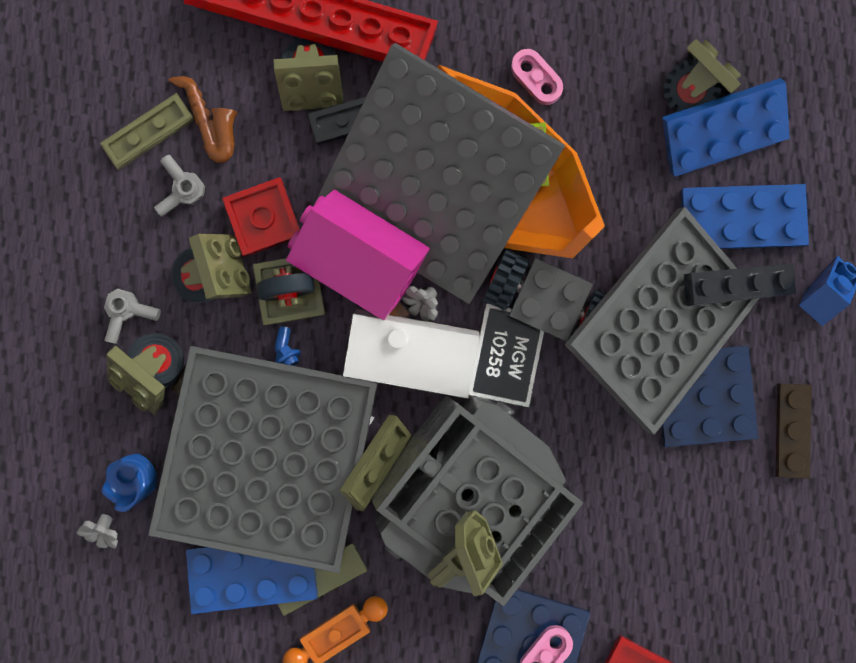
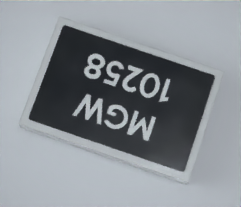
(505, 358)

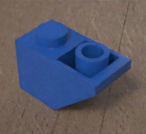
(830, 291)

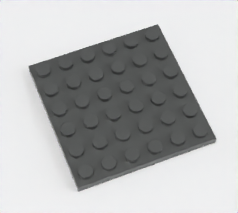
(442, 168)
(262, 459)

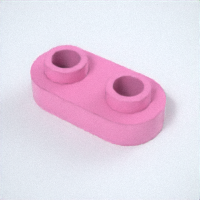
(539, 76)
(543, 652)

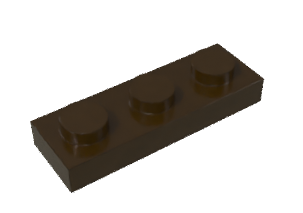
(793, 431)

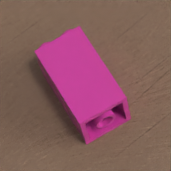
(356, 253)

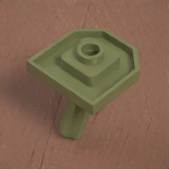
(471, 556)

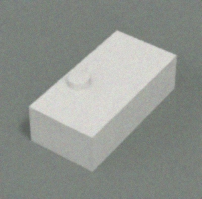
(411, 353)

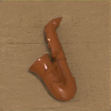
(216, 133)

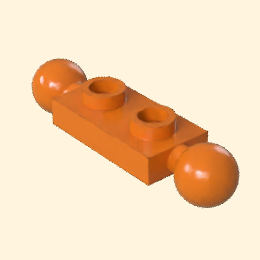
(337, 632)

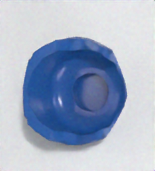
(129, 481)

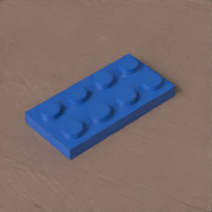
(726, 127)
(751, 215)
(236, 581)

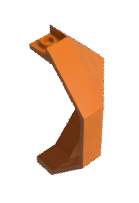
(561, 214)

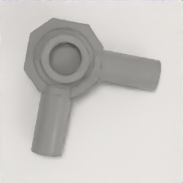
(186, 187)
(122, 306)

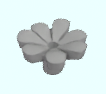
(421, 302)
(99, 532)

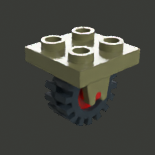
(699, 79)

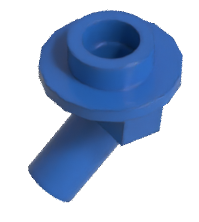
(283, 353)

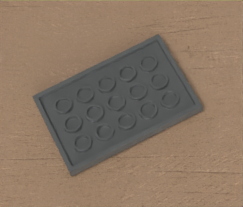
(643, 334)

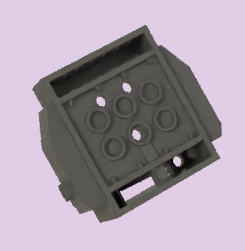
(502, 466)

